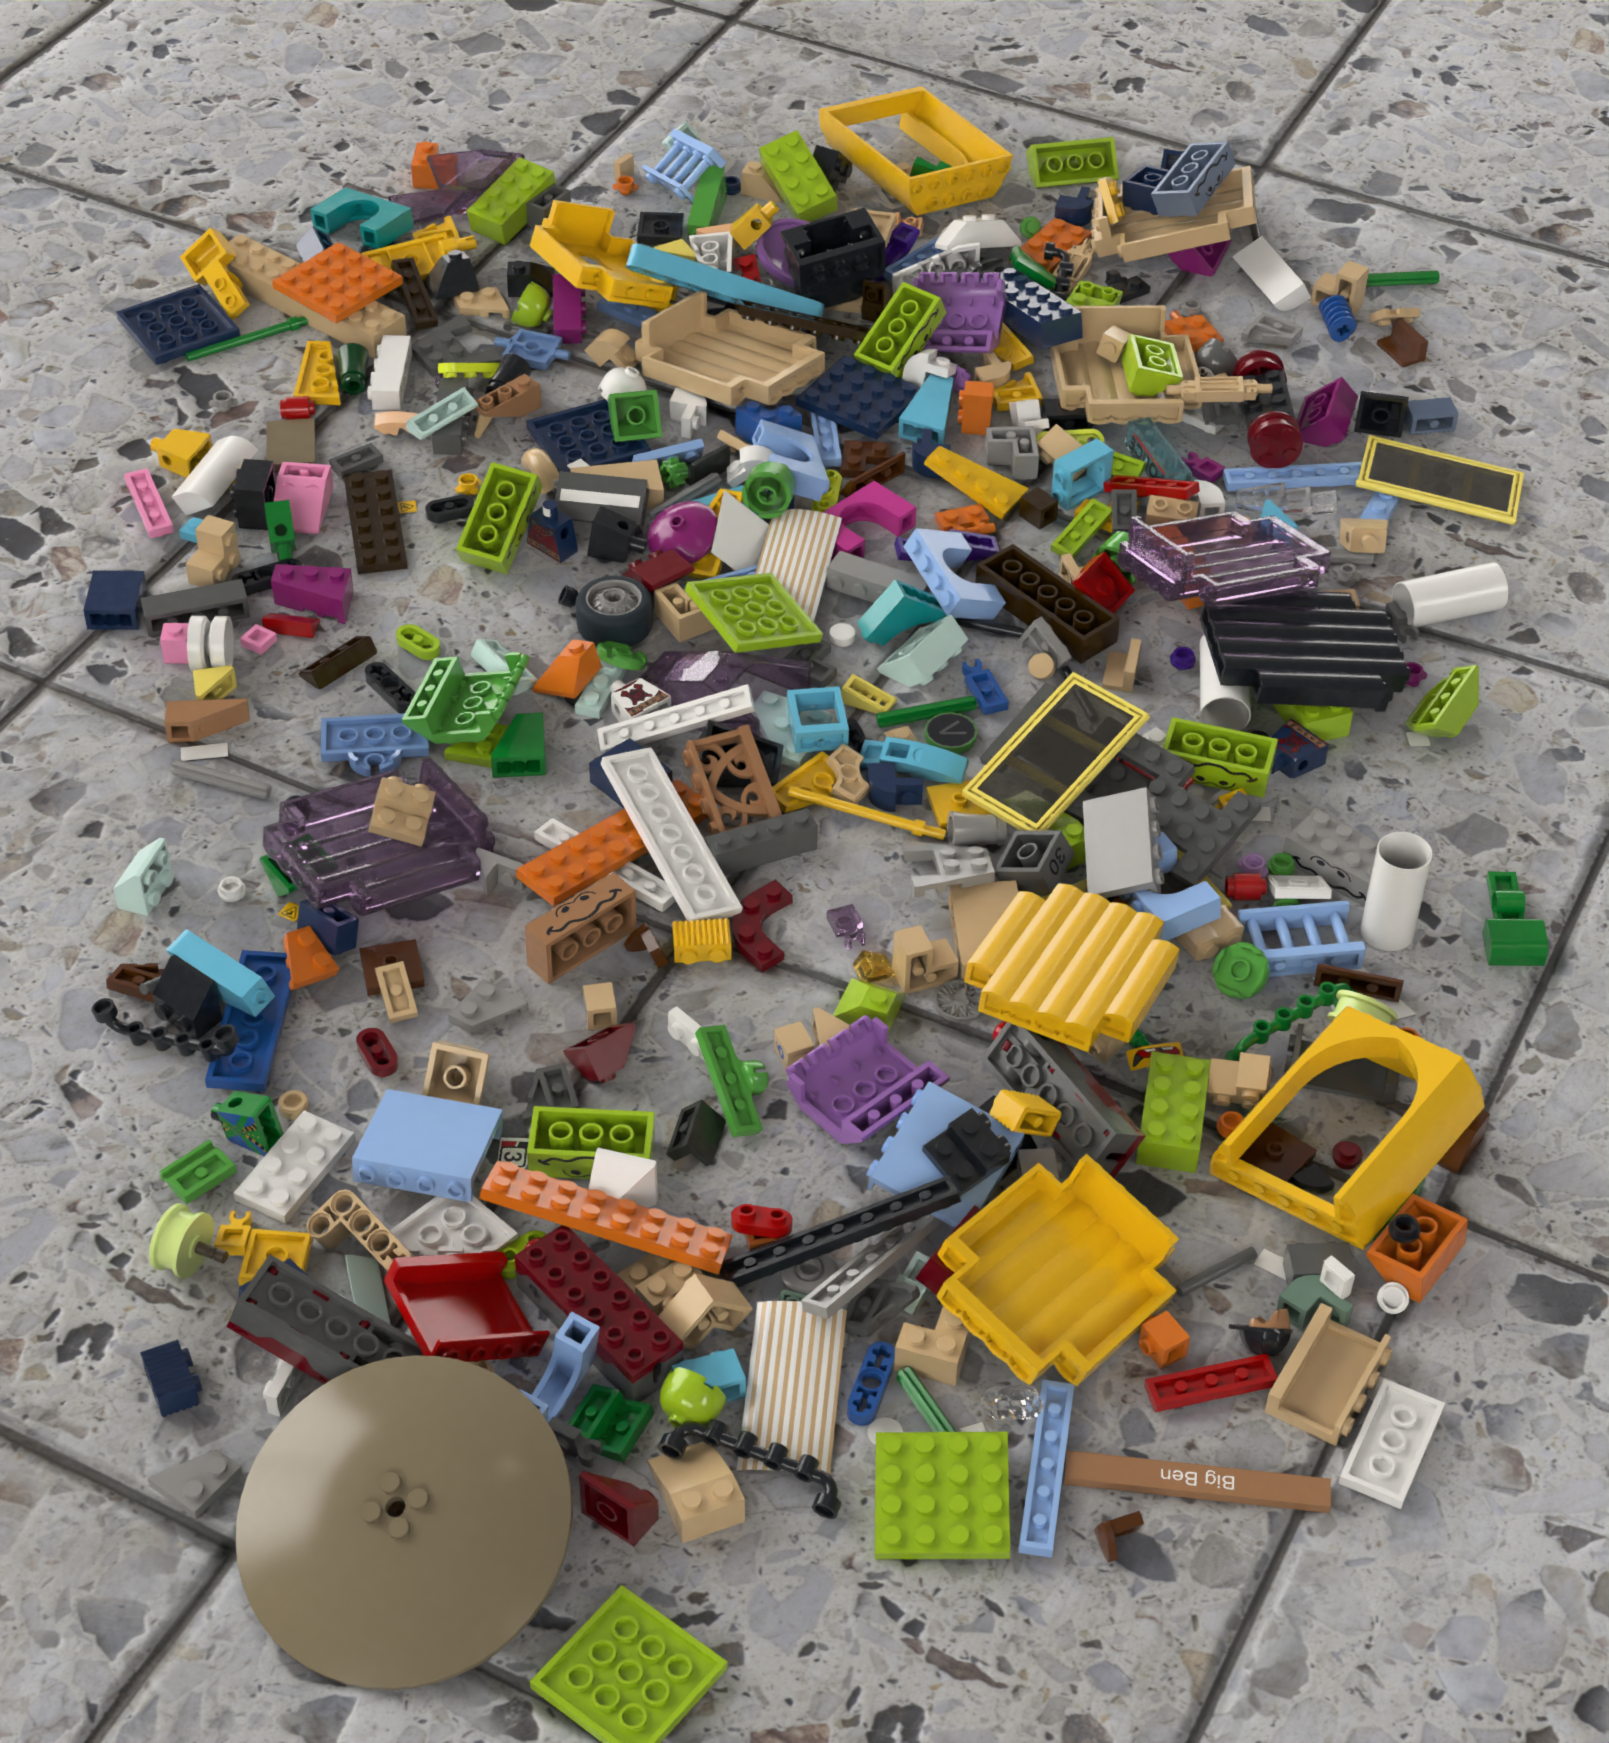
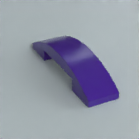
(900, 244)

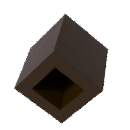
(1038, 508)

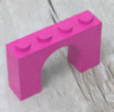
(875, 505)

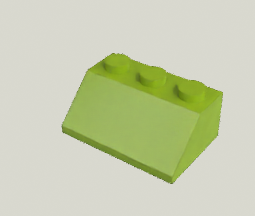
(1150, 365)

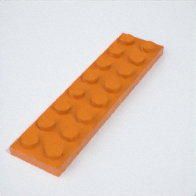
(594, 853)
(606, 1216)

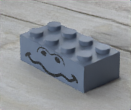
(1193, 179)

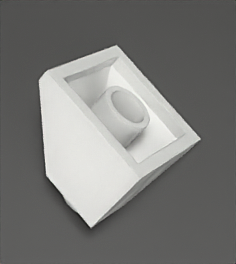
(625, 1177)

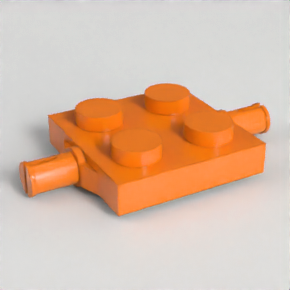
(1195, 326)

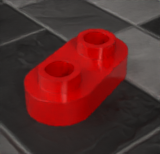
(761, 1221)

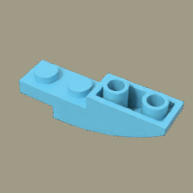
(917, 759)

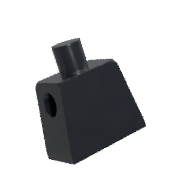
(614, 537)

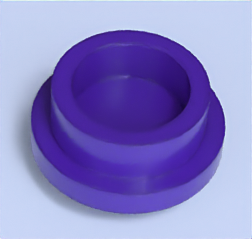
(1183, 658)

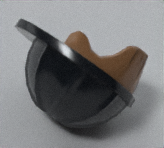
(1264, 1335)

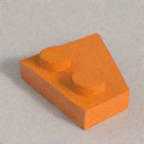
(307, 958)

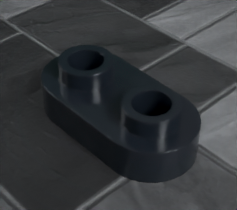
(449, 508)

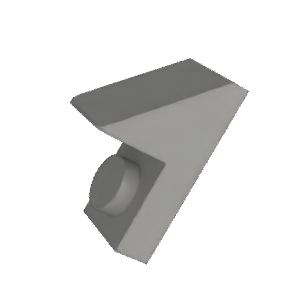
(497, 870)

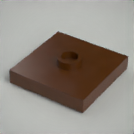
(388, 954)
(1279, 1153)

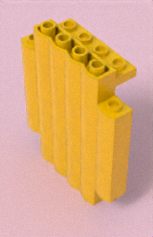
(1072, 966)
(1058, 1271)

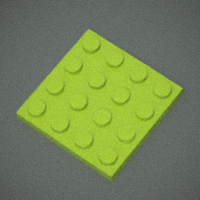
(753, 612)
(942, 1495)
(628, 1673)

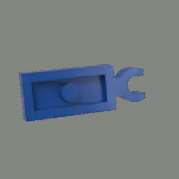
(984, 688)

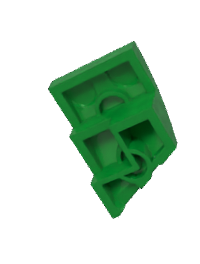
(1031, 268)

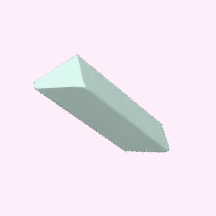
(441, 414)
(491, 657)
(367, 1285)

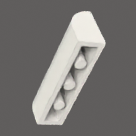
(1272, 275)
(213, 474)

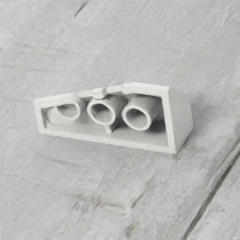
(945, 261)

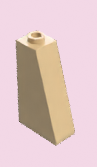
(640, 470)

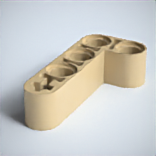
(353, 1221)

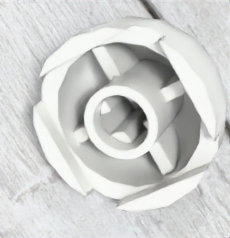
(621, 380)

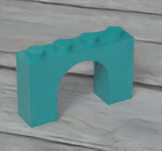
(384, 218)

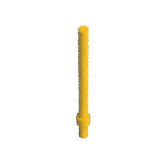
(917, 827)

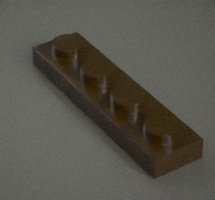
(415, 294)

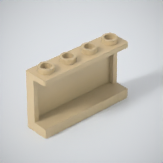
(975, 913)
(1327, 1378)

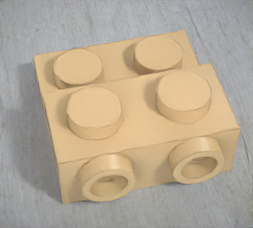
(401, 810)
(656, 1279)

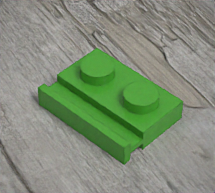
(197, 1172)

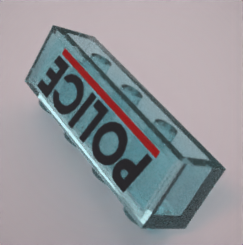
(1150, 445)

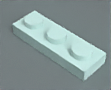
(597, 692)

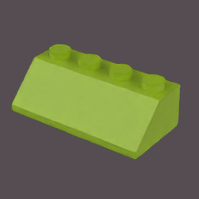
(1072, 162)

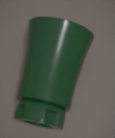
(353, 366)

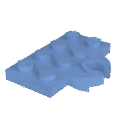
(370, 742)

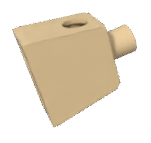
(1365, 535)

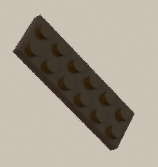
(797, 320)
(375, 522)

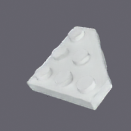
(453, 1227)

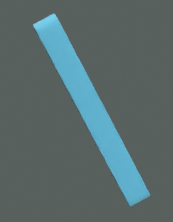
(715, 282)

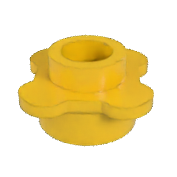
(468, 484)

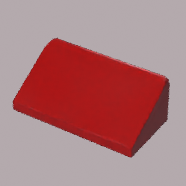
(291, 625)

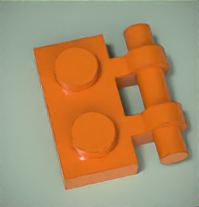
(968, 519)

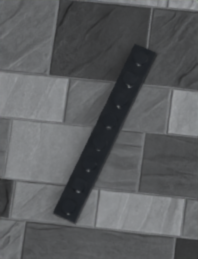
(840, 1232)

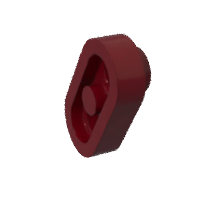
(379, 1058)

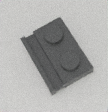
(1221, 413)

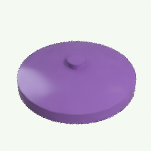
(771, 249)

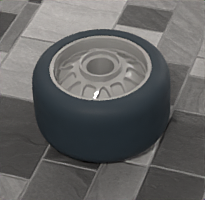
(614, 611)

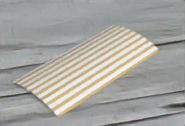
(799, 552)
(793, 1381)

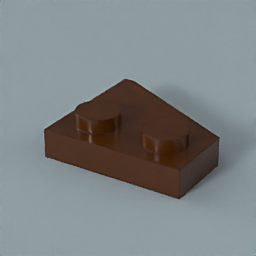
(128, 978)

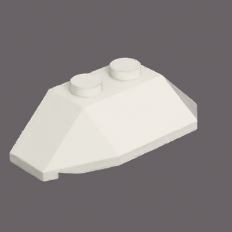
(985, 230)

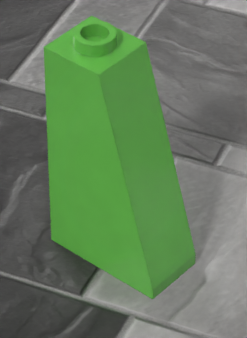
(708, 200)

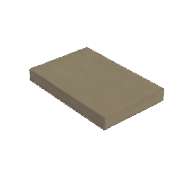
(291, 441)

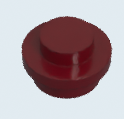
(1347, 1155)

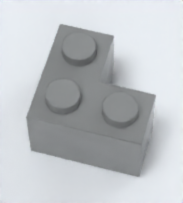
(1013, 447)

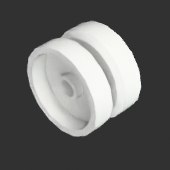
(210, 643)

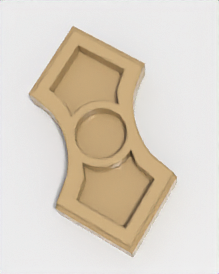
(849, 783)

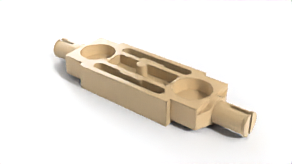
(1082, 258)
(1218, 389)

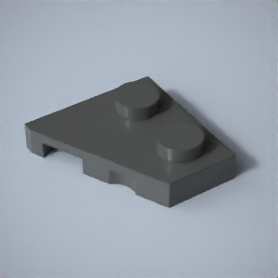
(550, 1089)
(878, 1305)

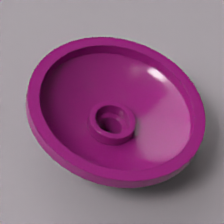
(685, 528)

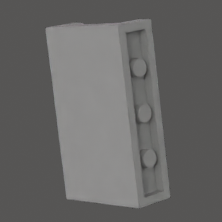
(1122, 843)

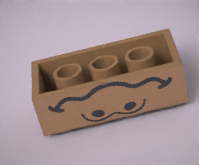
(580, 927)

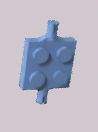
(534, 347)

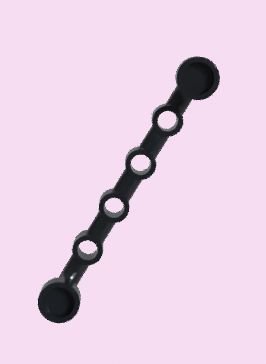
(1065, 269)
(222, 1043)
(745, 1446)

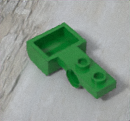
(1509, 936)

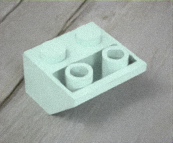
(145, 879)

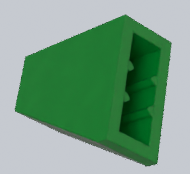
(521, 748)

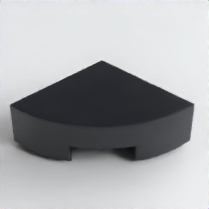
(856, 735)
(1313, 1179)

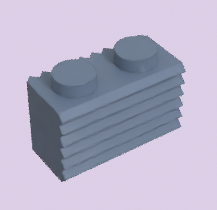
(1431, 416)

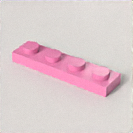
(148, 503)

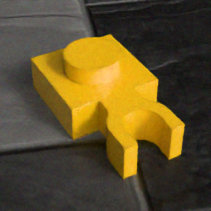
(235, 1236)

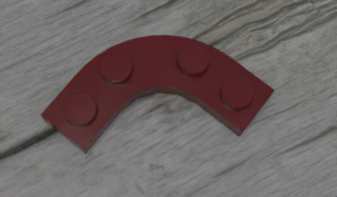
(747, 925)

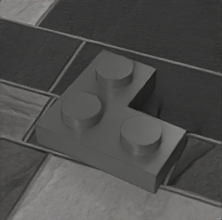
(821, 672)

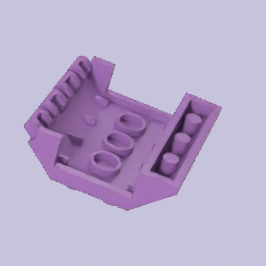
(972, 308)
(858, 1082)

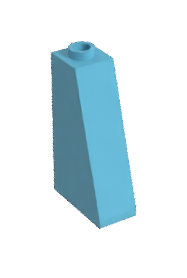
(928, 410)
(233, 981)

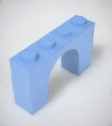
(799, 453)
(932, 555)
(1180, 910)
(570, 1361)

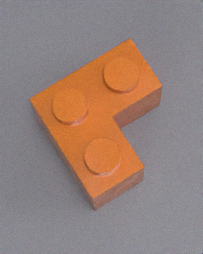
(421, 172)
(975, 407)

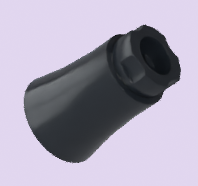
(508, 370)

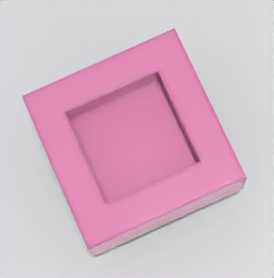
(258, 639)

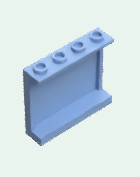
(426, 1144)
(906, 1165)

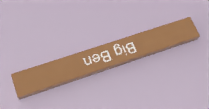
(1197, 1481)

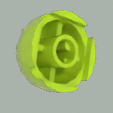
(533, 307)
(688, 1399)

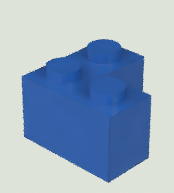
(752, 412)

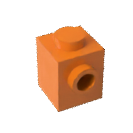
(1163, 1340)

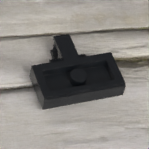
(1132, 287)

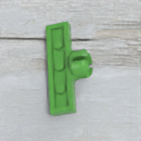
(733, 1080)

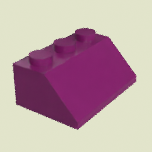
(1201, 259)
(1327, 413)

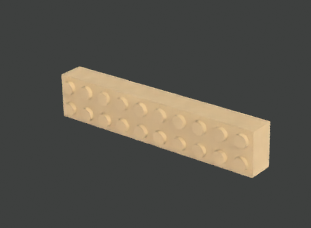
(260, 265)

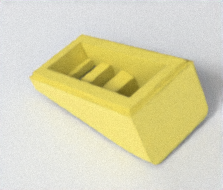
(859, 693)

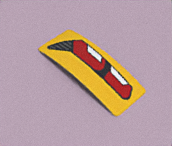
(1140, 1057)

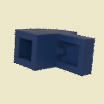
(1075, 210)
(922, 450)
(889, 791)

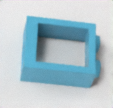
(1092, 455)
(806, 737)

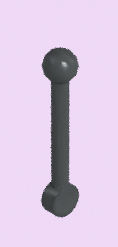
(508, 326)

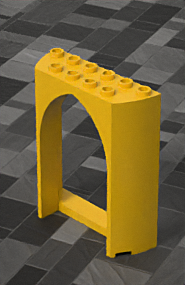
(975, 157)
(1441, 1111)

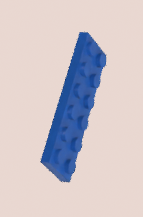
(259, 1035)

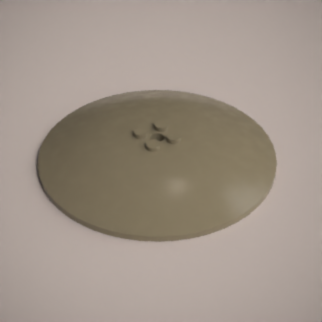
(413, 1592)

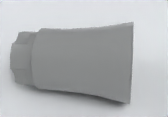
(975, 829)

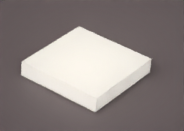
(1298, 887)

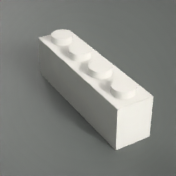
(390, 372)

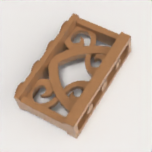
(744, 752)

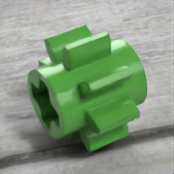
(674, 472)

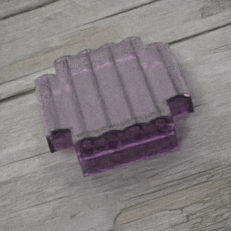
(1222, 558)
(335, 859)

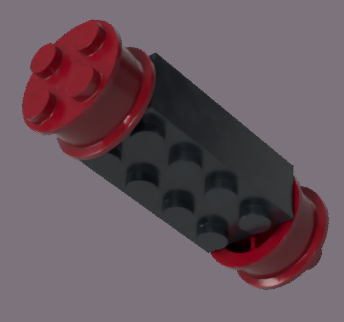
(1269, 419)

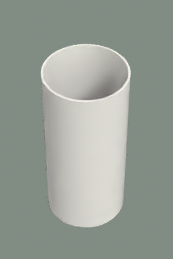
(1452, 594)
(1221, 704)
(1395, 891)

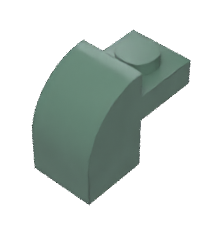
(1304, 1297)

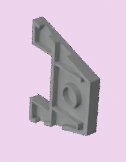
(953, 865)

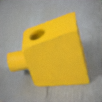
(747, 230)
(181, 450)

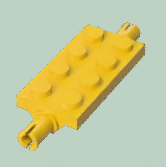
(424, 250)

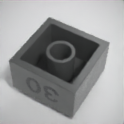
(1035, 860)

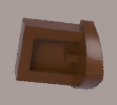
(644, 939)
(1111, 1529)

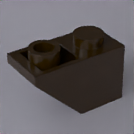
(874, 299)

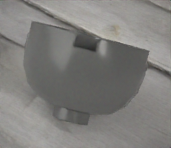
(1216, 358)

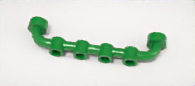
(1284, 1017)

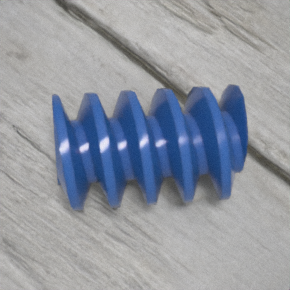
(1337, 317)

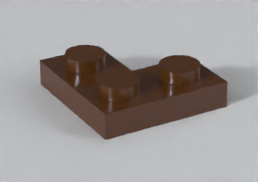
(859, 453)

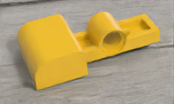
(207, 264)

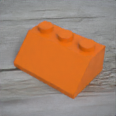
(1423, 1261)

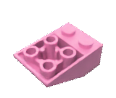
(309, 493)

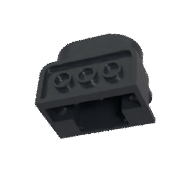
(834, 256)

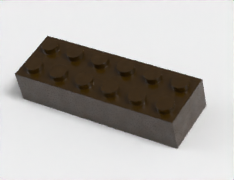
(1037, 591)

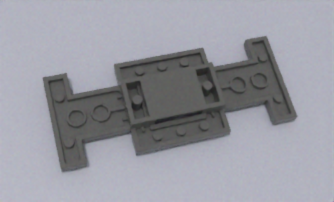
(1185, 819)

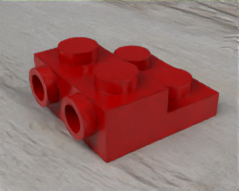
(1104, 583)

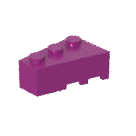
(568, 310)
(314, 588)

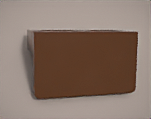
(1404, 344)

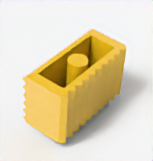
(701, 941)
(1025, 1113)

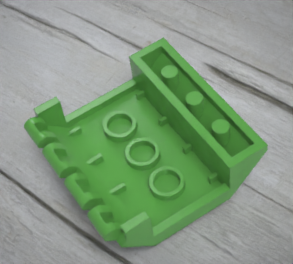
(459, 704)

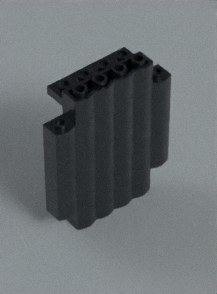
(1306, 650)

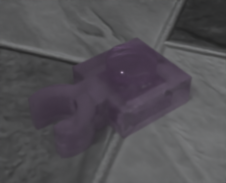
(847, 923)

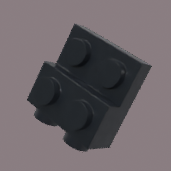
(968, 1150)

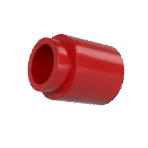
(297, 408)
(1245, 886)

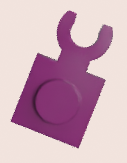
(1205, 468)

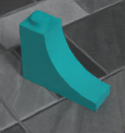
(897, 610)

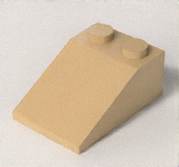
(698, 1491)

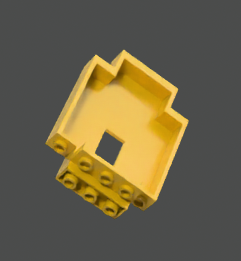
(584, 231)

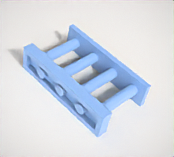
(689, 147)
(1303, 959)

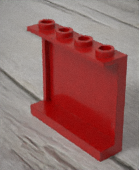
(462, 1307)

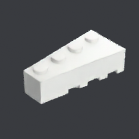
(714, 250)

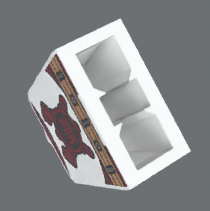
(636, 699)

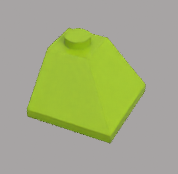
(871, 1000)

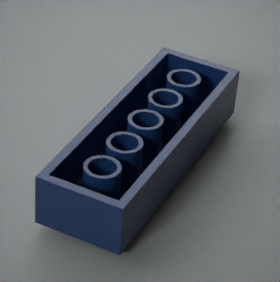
(1038, 312)

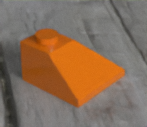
(570, 670)

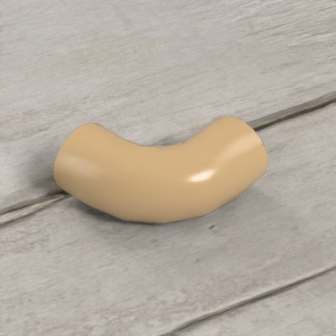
(540, 463)

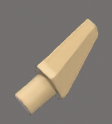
(481, 425)

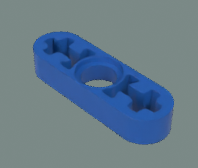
(873, 1395)

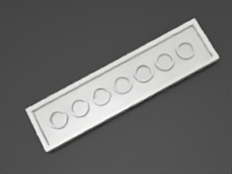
(671, 835)

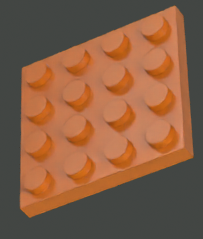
(337, 282)

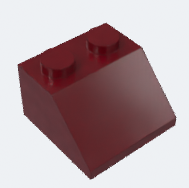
(659, 570)

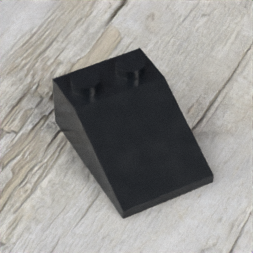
(769, 751)

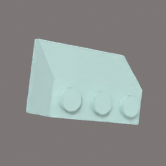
(925, 653)

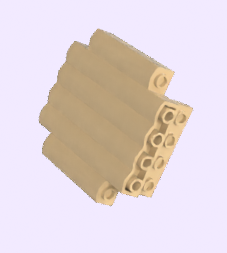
(1152, 235)
(726, 354)
(1101, 385)

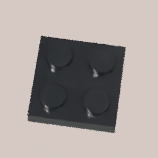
(659, 227)

